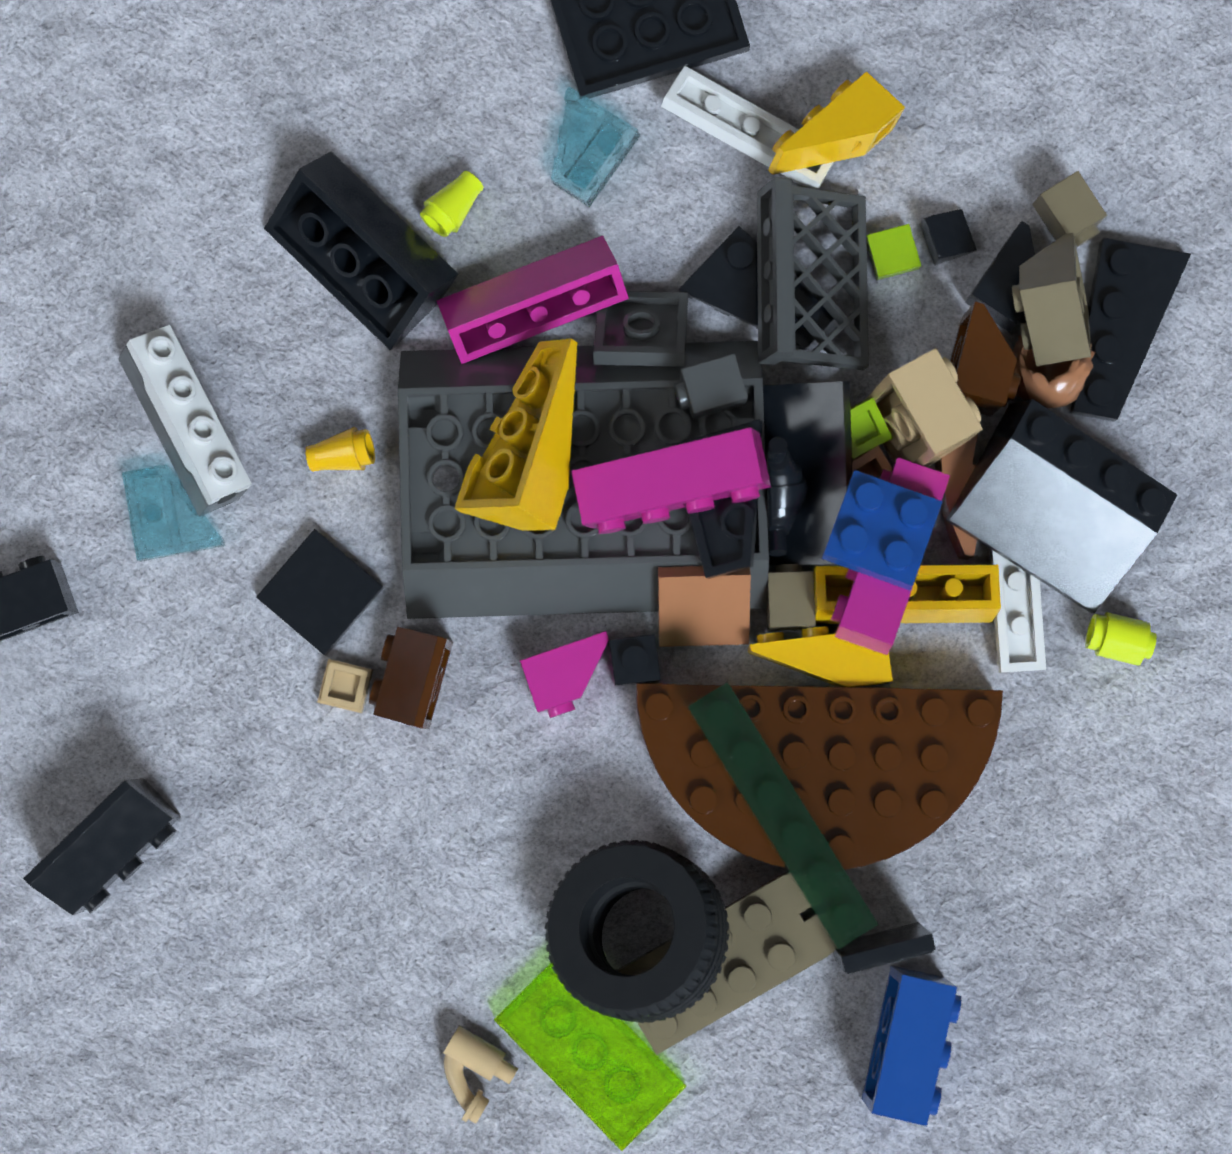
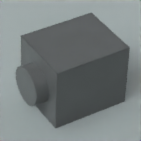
(711, 387)

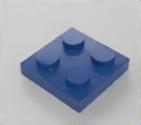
(882, 530)

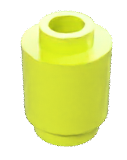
(1120, 638)

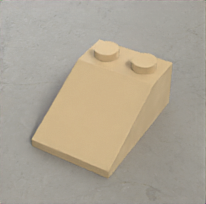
(925, 410)

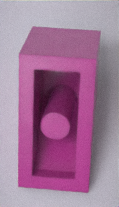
(563, 673)

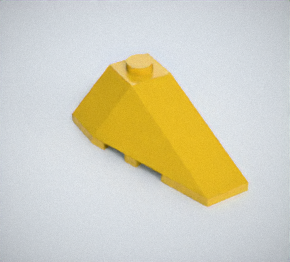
(527, 462)

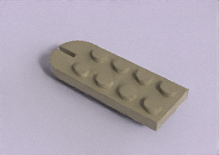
(765, 948)

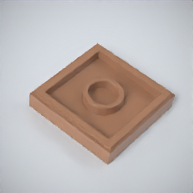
(703, 609)

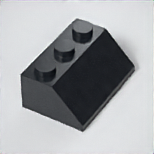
(104, 847)

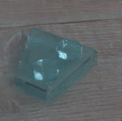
(164, 516)

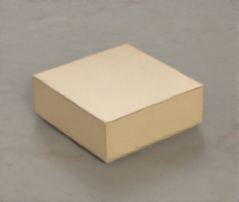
(345, 686)

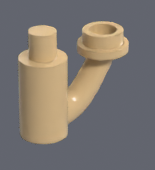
(482, 1058)

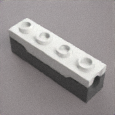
(184, 420)

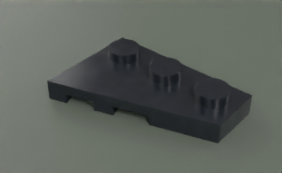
(731, 286)
(727, 531)

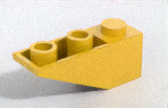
(844, 129)
(825, 658)

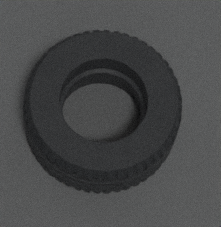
(578, 921)

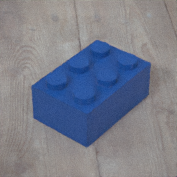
(911, 1046)

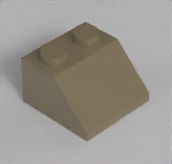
(1054, 304)

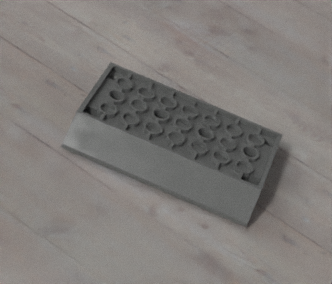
(486, 569)

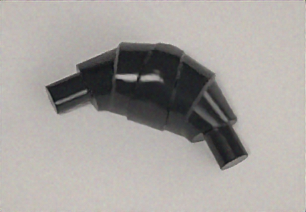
(784, 496)

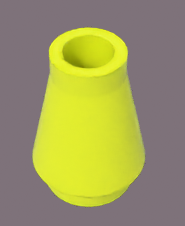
(450, 205)

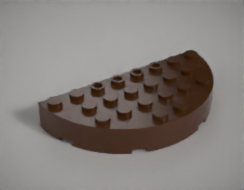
(865, 761)

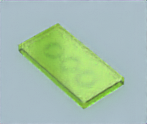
(591, 1058)

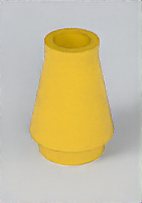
(343, 451)

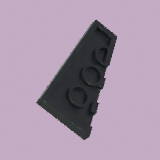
(1125, 310)

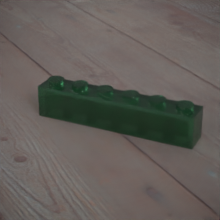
(782, 816)

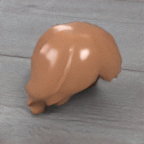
(1050, 384)

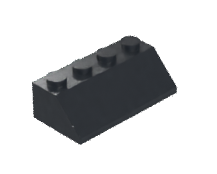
(359, 249)

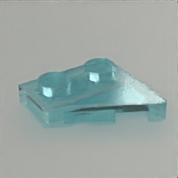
(589, 148)

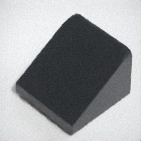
(947, 236)

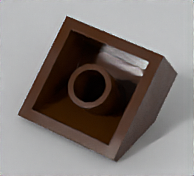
(984, 361)
(411, 677)

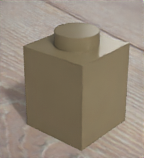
(1070, 209)
(790, 599)

